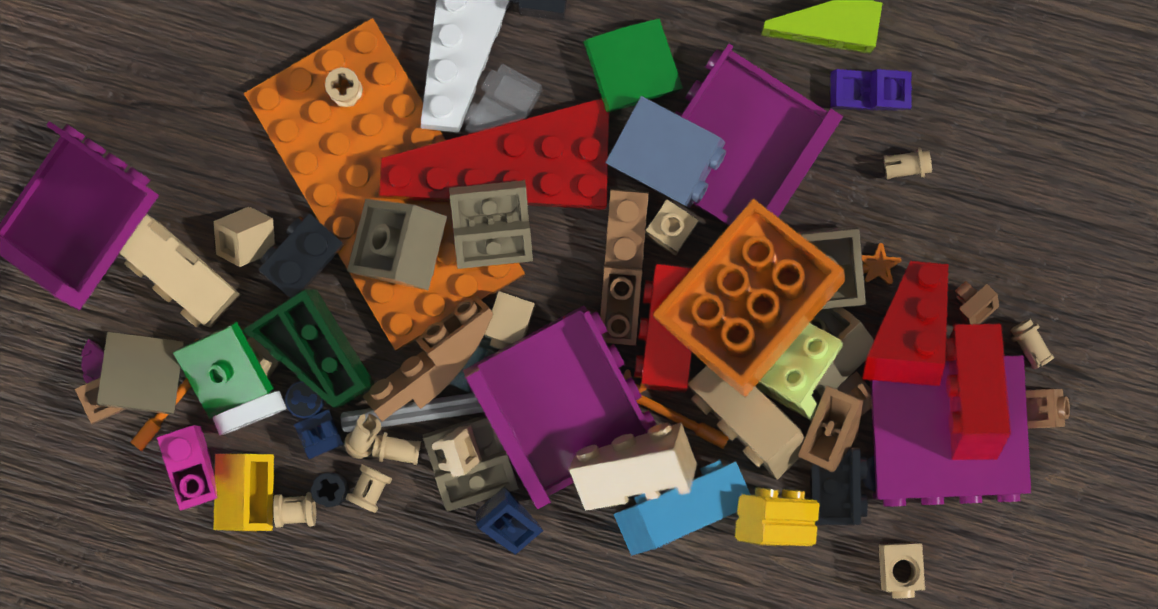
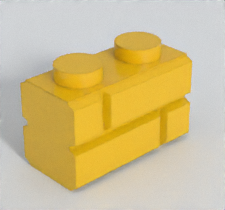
(777, 519)

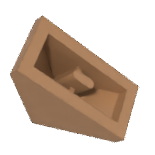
(832, 429)

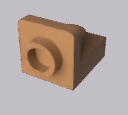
(1047, 408)

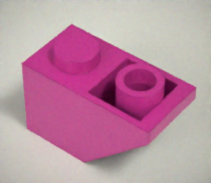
(189, 466)

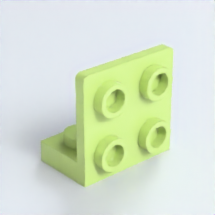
(800, 370)

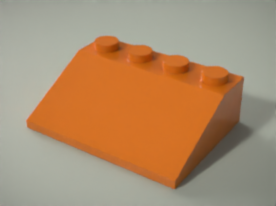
(750, 297)

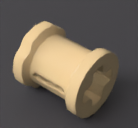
(335, 79)
(367, 476)
(294, 510)

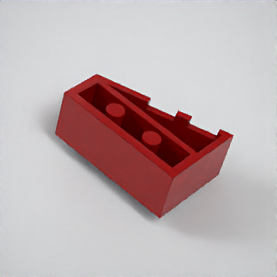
(913, 333)
(665, 357)
(977, 392)

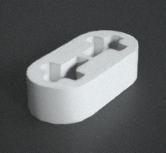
(249, 413)

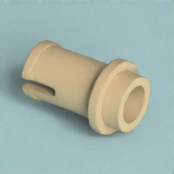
(908, 164)
(1031, 343)
(361, 440)
(396, 449)

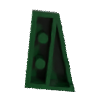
(313, 347)

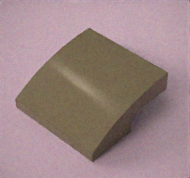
(491, 224)
(139, 373)
(482, 480)

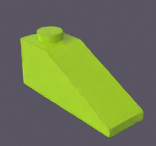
(833, 24)

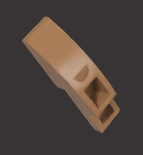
(623, 265)
(444, 354)

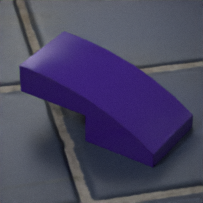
(870, 90)

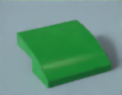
(633, 64)

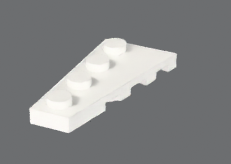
(457, 57)

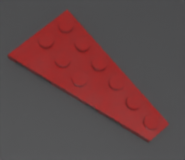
(555, 153)

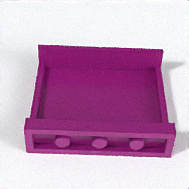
(767, 135)
(74, 217)
(556, 397)
(915, 445)

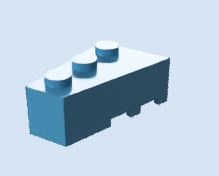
(674, 515)

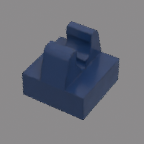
(319, 434)

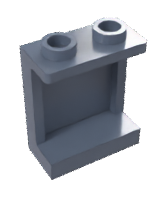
(667, 152)

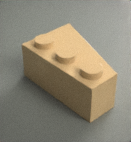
(178, 273)
(751, 419)
(634, 467)

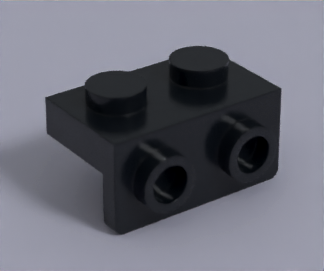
(300, 256)
(840, 490)

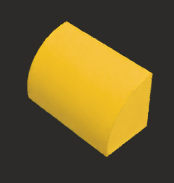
(244, 492)

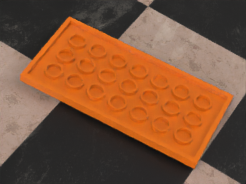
(338, 163)

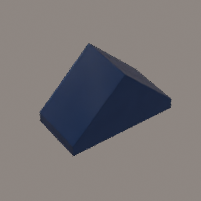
(507, 521)

